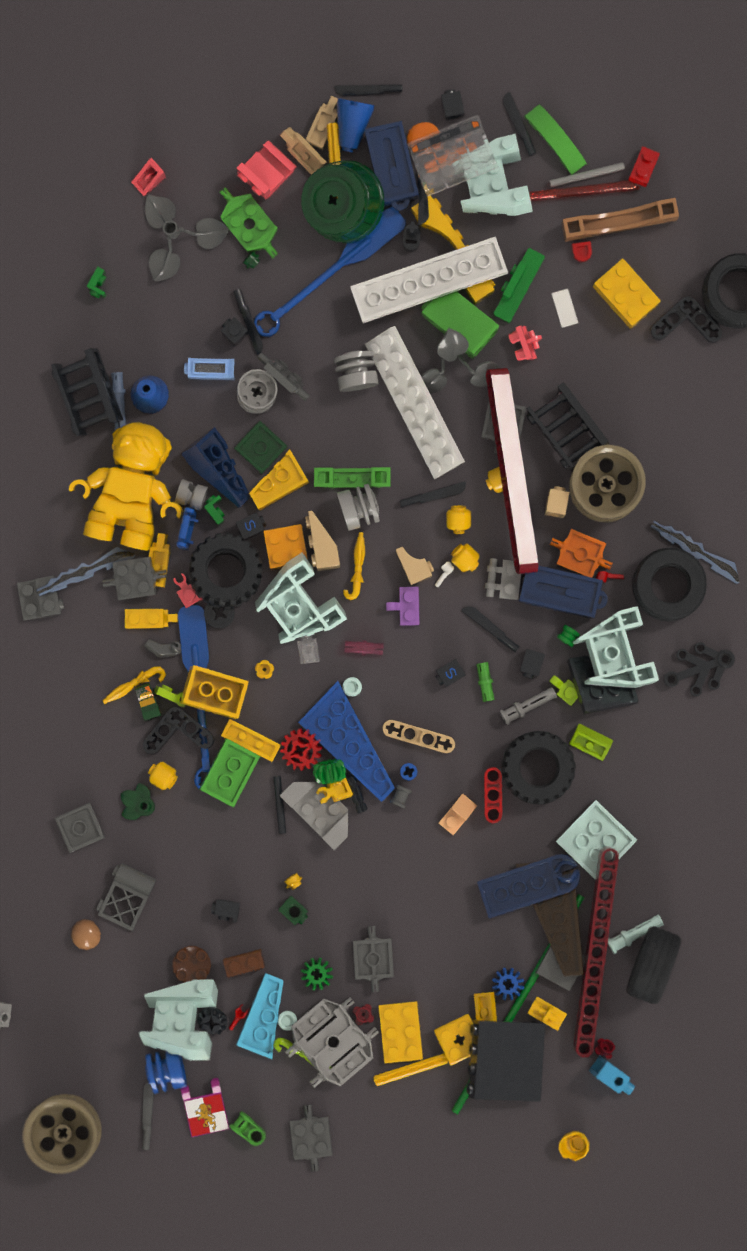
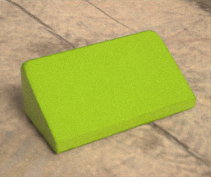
(591, 742)

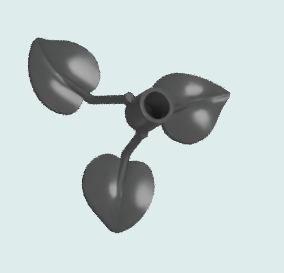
(160, 214)
(449, 349)

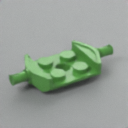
(244, 208)

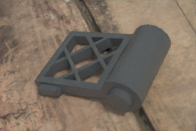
(133, 882)

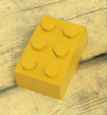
(626, 293)
(214, 692)

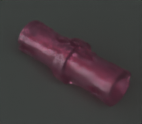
(364, 648)

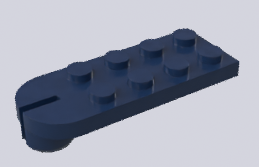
(528, 885)

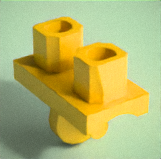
(547, 1013)

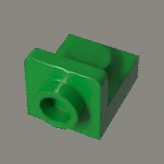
(97, 280)
(216, 513)

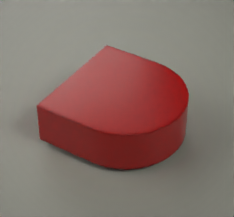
(582, 251)

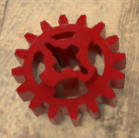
(304, 756)

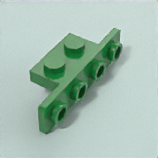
(517, 287)

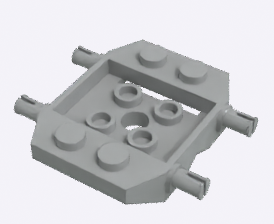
(319, 1051)

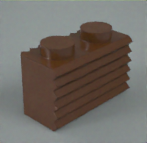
(244, 963)

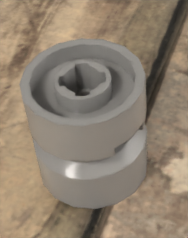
(191, 494)

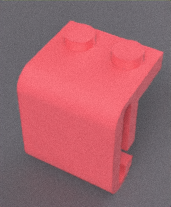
(266, 170)

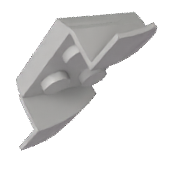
(327, 819)

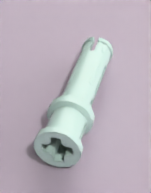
(627, 937)

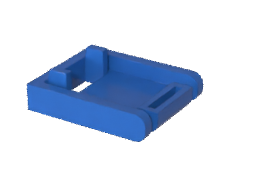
(186, 529)

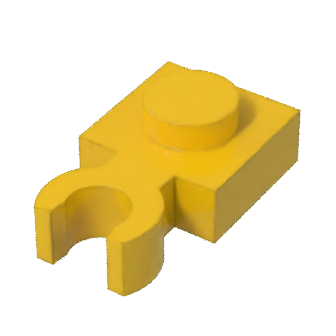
(336, 791)

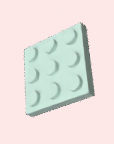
(591, 833)

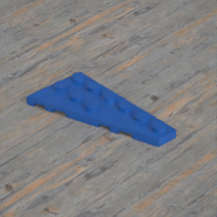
(346, 740)

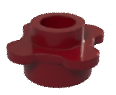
(362, 1019)
(608, 1045)

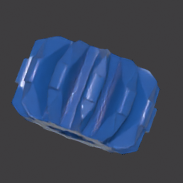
(513, 989)

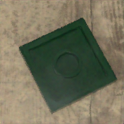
(260, 447)

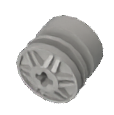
(356, 372)
(252, 381)
(358, 507)

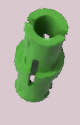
(485, 681)

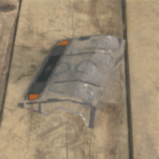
(452, 155)

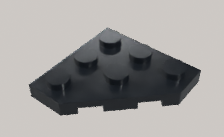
(597, 697)

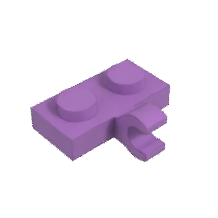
(407, 605)

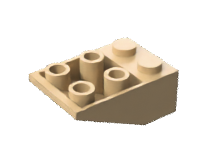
(324, 547)

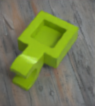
(566, 690)
(166, 692)

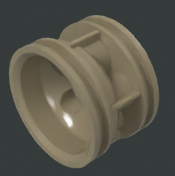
(622, 462)
(55, 1160)

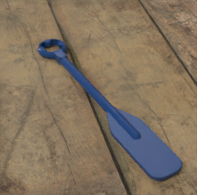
(388, 227)
(195, 652)

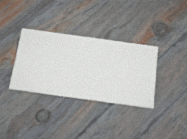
(564, 308)

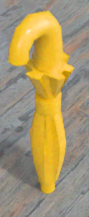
(357, 579)
(143, 677)

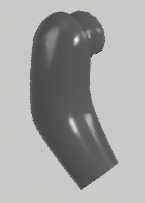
(163, 650)

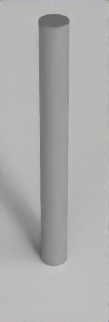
(587, 174)

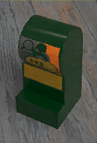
(147, 702)

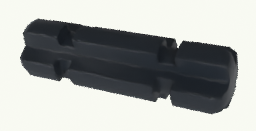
(357, 796)

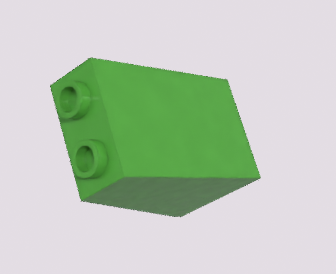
(462, 316)

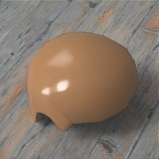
(85, 934)

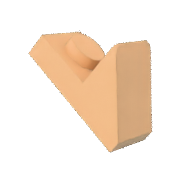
(458, 814)

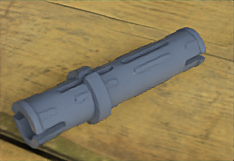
(119, 391)

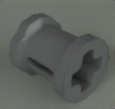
(400, 796)

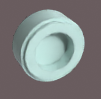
(352, 686)
(286, 1020)

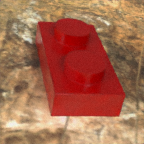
(644, 166)

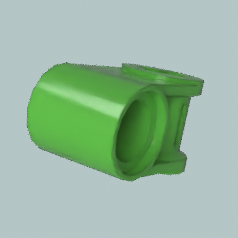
(247, 1128)

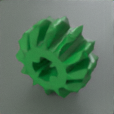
(329, 771)
(322, 970)

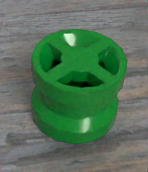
(568, 636)

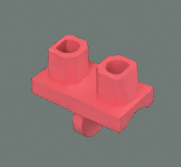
(527, 351)

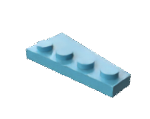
(261, 1021)

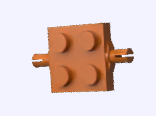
(581, 553)

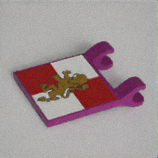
(205, 1112)

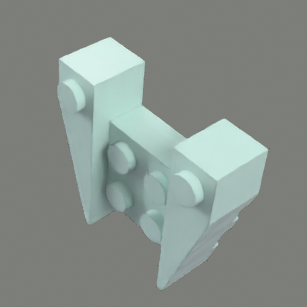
(490, 190)
(293, 605)
(612, 653)
(176, 1019)

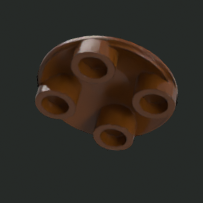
(191, 964)

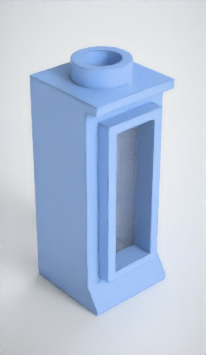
(210, 369)

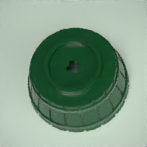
(357, 206)

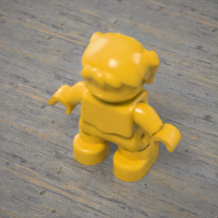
(128, 490)

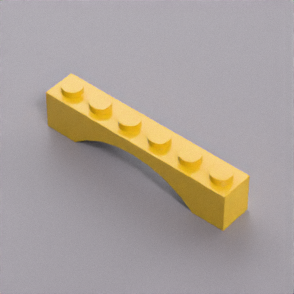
(441, 224)

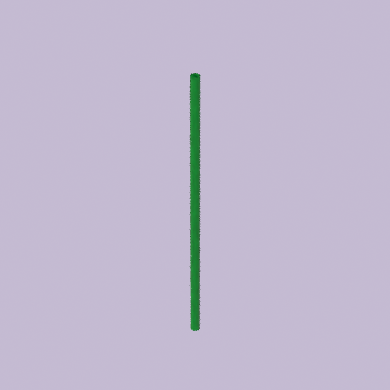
(512, 1013)

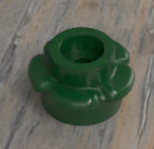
(251, 260)

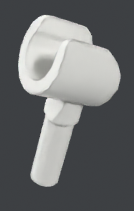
(447, 568)

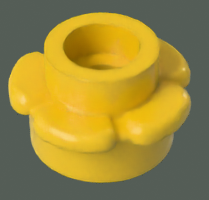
(264, 674)
(293, 881)

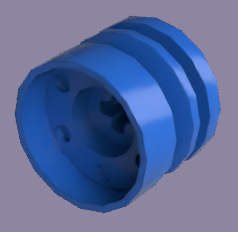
(165, 1071)

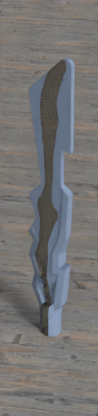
(719, 565)
(85, 571)

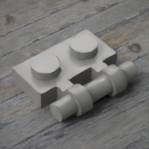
(510, 580)

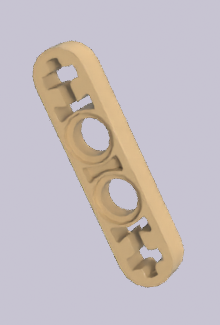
(419, 733)

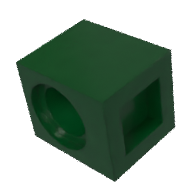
(284, 909)

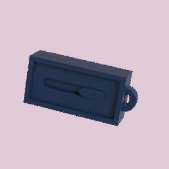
(392, 164)
(563, 592)

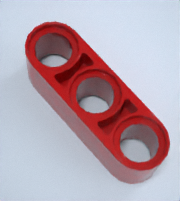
(497, 804)

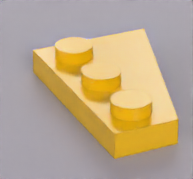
(279, 482)

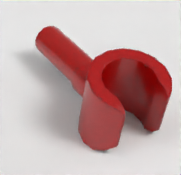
(603, 575)
(239, 1015)

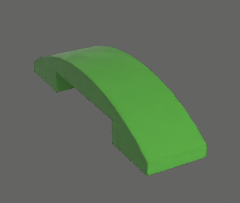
(556, 139)
(352, 477)

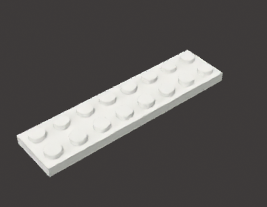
(429, 279)
(415, 402)

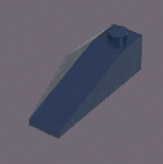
(212, 462)

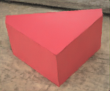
(148, 177)

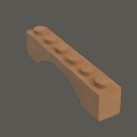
(600, 224)

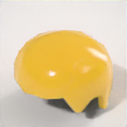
(574, 1145)

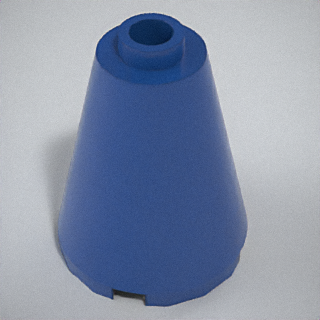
(352, 122)
(150, 401)

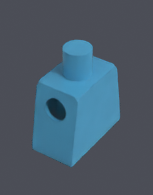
(608, 1073)

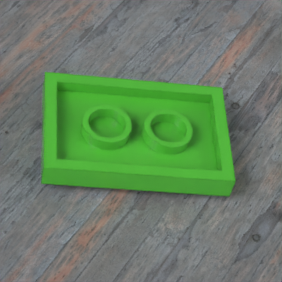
(229, 772)

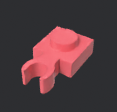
(187, 594)

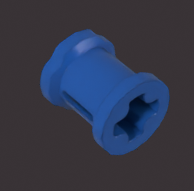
(406, 777)

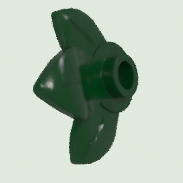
(134, 801)

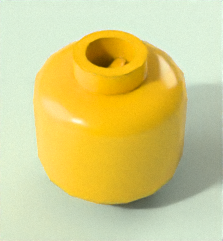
(494, 480)
(458, 519)
(465, 558)
(162, 775)

